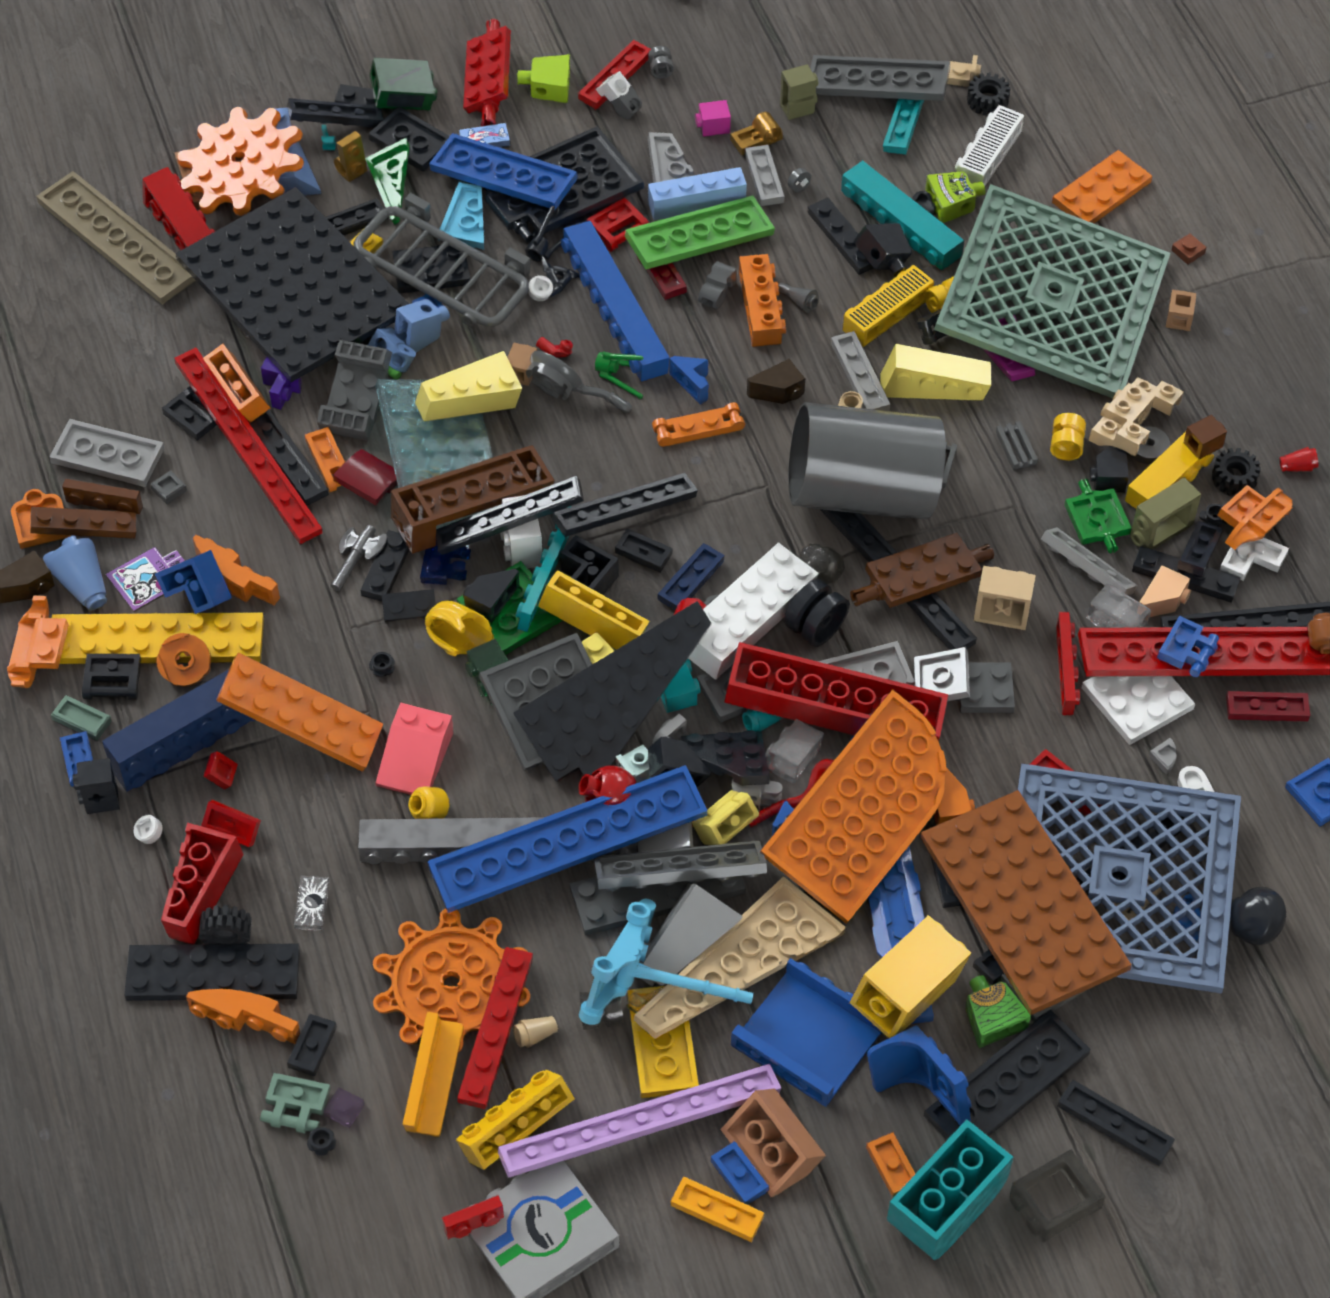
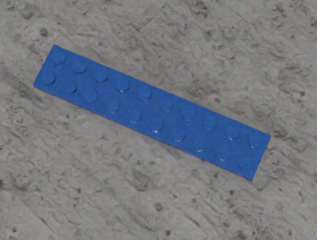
(566, 839)

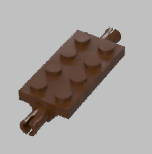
(922, 571)

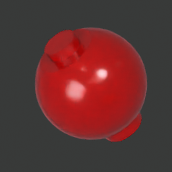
(607, 782)

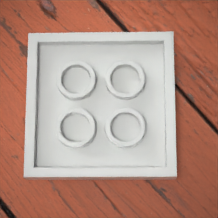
(1138, 703)

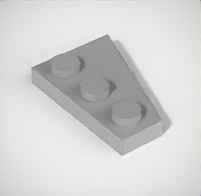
(667, 158)

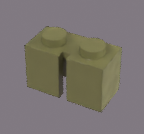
(798, 91)

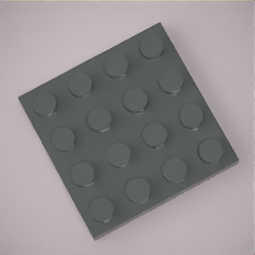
(527, 678)

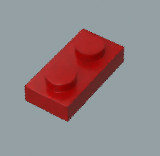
(232, 822)
(481, 1214)

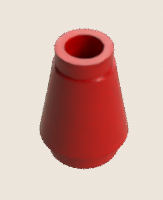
(1300, 460)

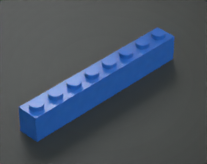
(615, 300)

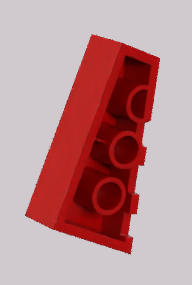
(174, 207)
(199, 879)

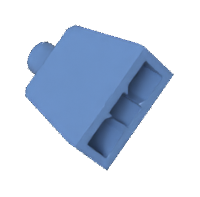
(419, 323)

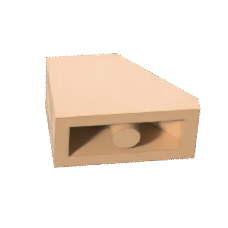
(1166, 592)

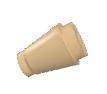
(532, 1031)

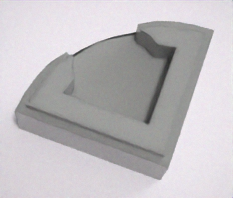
(1164, 755)

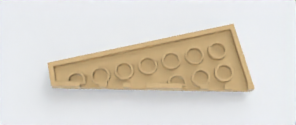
(771, 932)

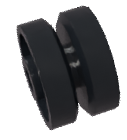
(816, 612)

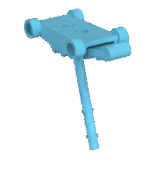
(617, 970)

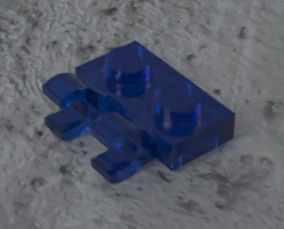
(438, 567)

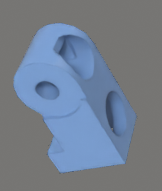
(401, 354)

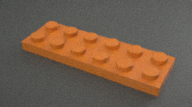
(299, 712)

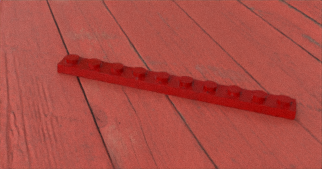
(249, 447)

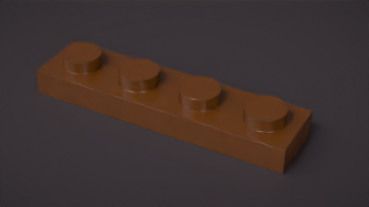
(83, 522)

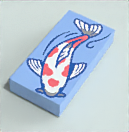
(493, 134)

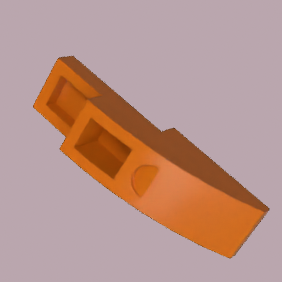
(239, 579)
(236, 1007)

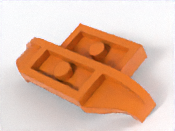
(1253, 514)
(37, 643)

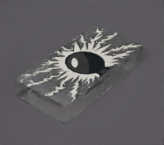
(311, 903)

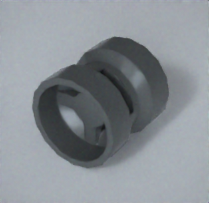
(660, 62)

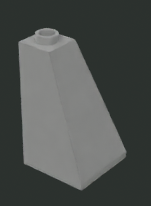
(688, 930)

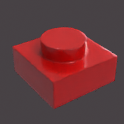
(220, 770)

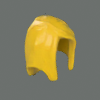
(457, 627)

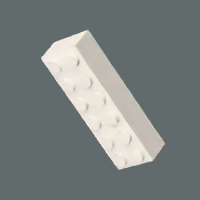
(750, 607)

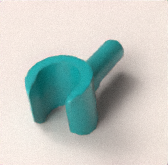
(329, 142)

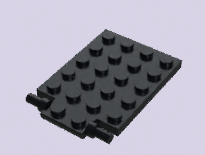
(601, 180)

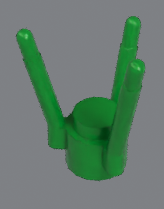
(609, 363)

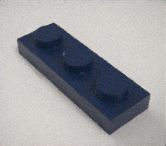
(691, 576)

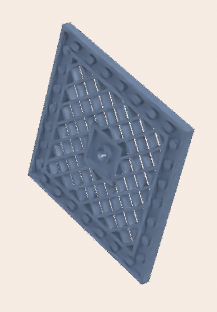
(1169, 801)

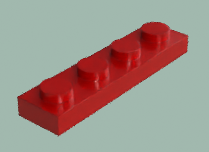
(626, 62)
(1067, 672)

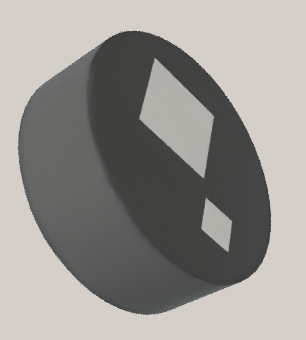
(799, 180)

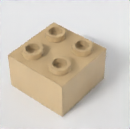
(1004, 597)

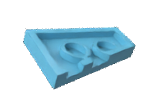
(465, 215)

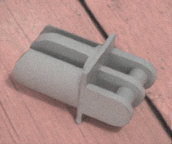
(761, 794)

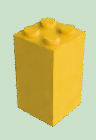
(910, 977)

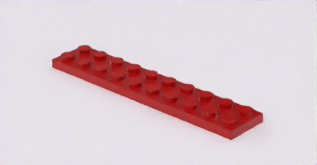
(1239, 652)

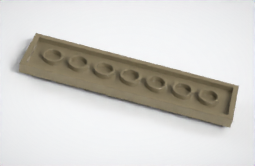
(116, 236)

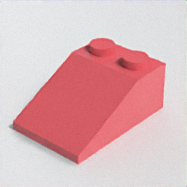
(414, 749)

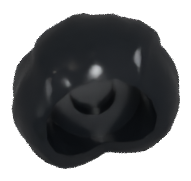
(1258, 916)

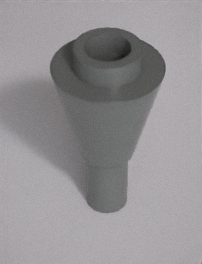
(805, 298)

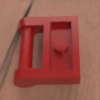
(615, 218)

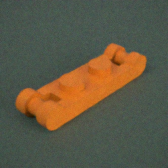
(698, 425)

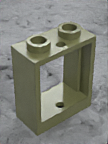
(1165, 515)

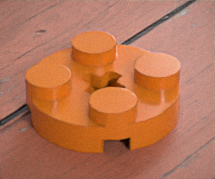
(170, 653)

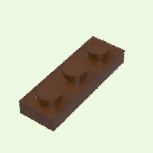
(102, 496)

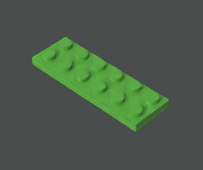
(699, 232)

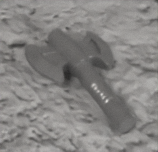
(358, 546)

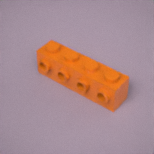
(760, 300)

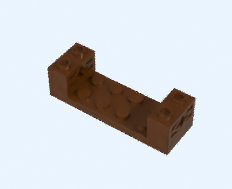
(464, 491)

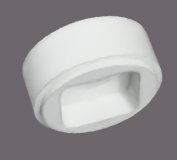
(540, 288)
(148, 829)

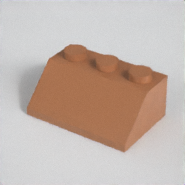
(773, 1140)

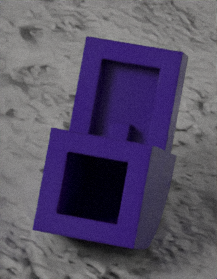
(281, 386)

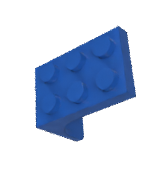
(916, 1059)

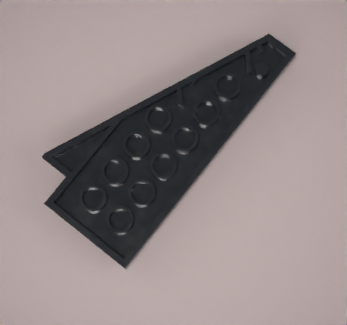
(601, 707)

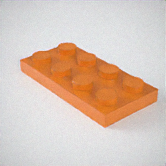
(1102, 188)

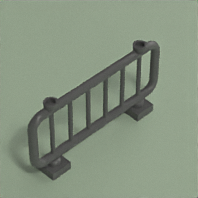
(418, 214)

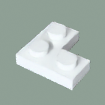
(1262, 552)

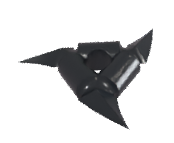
(552, 271)

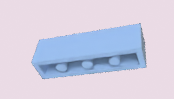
(695, 192)

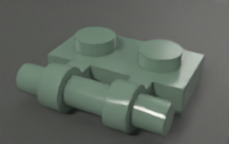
(298, 1095)

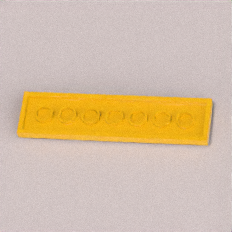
(145, 633)

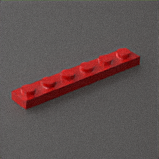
(495, 1028)

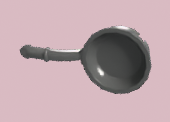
(560, 379)

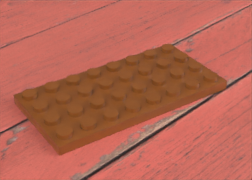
(1025, 902)

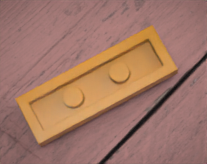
(717, 1209)

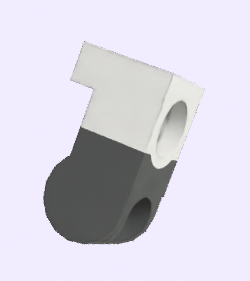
(621, 95)

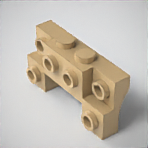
(1127, 411)

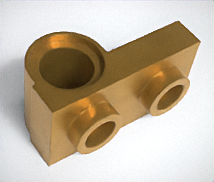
(762, 132)
(351, 158)

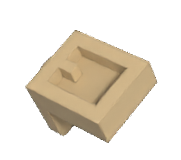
(963, 73)

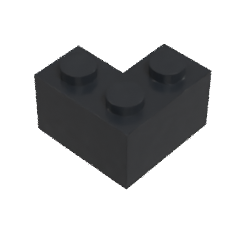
(589, 564)

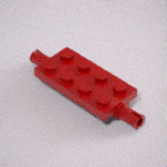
(487, 71)

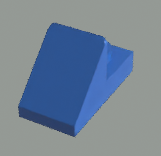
(691, 376)

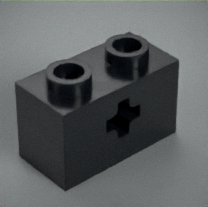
(96, 786)

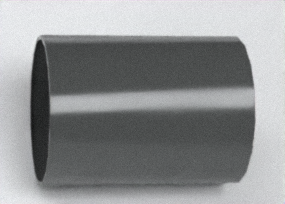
(866, 461)

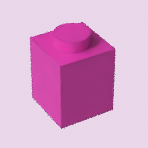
(713, 118)

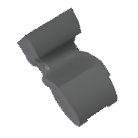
(715, 289)

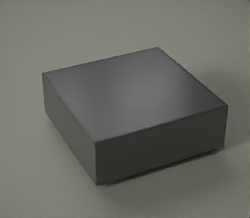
(168, 487)

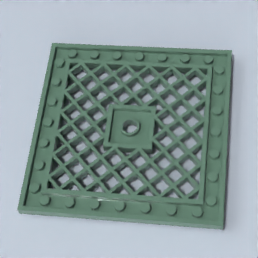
(1144, 261)

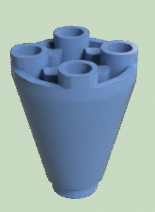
(78, 570)

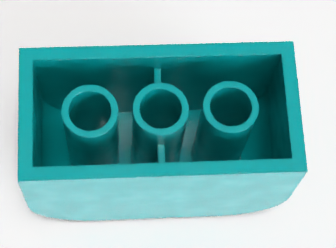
(950, 1190)

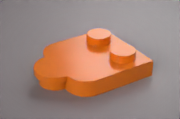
(21, 517)

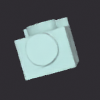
(636, 763)

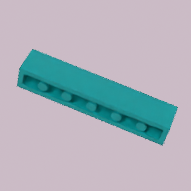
(891, 205)

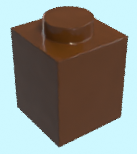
(1205, 436)

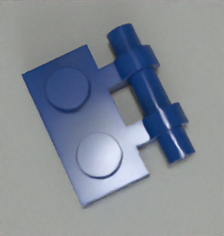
(1179, 646)

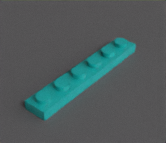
(541, 577)

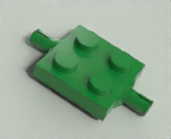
(1097, 516)

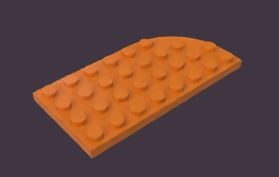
(863, 809)

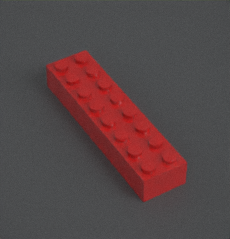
(819, 691)

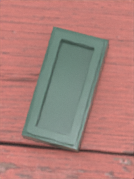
(81, 717)

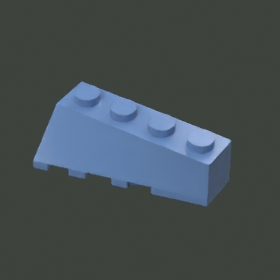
(303, 178)

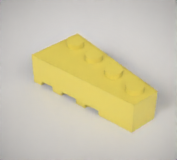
(934, 375)
(470, 390)

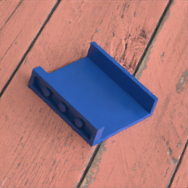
(807, 1033)

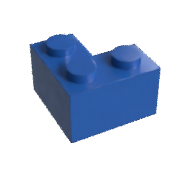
(199, 579)

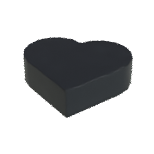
(924, 199)

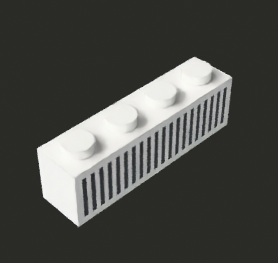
(990, 145)

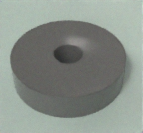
(1159, 442)

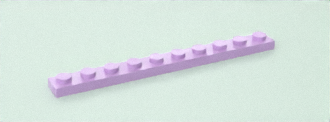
(635, 1121)

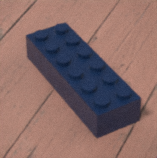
(171, 734)

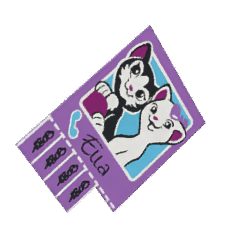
(137, 577)

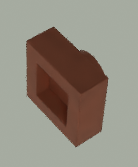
(1188, 248)

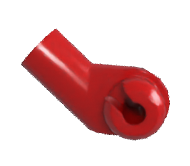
(557, 351)

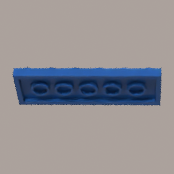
(503, 171)

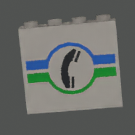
(546, 1232)

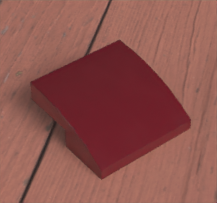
(366, 476)

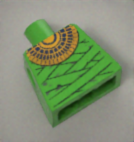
(994, 1012)

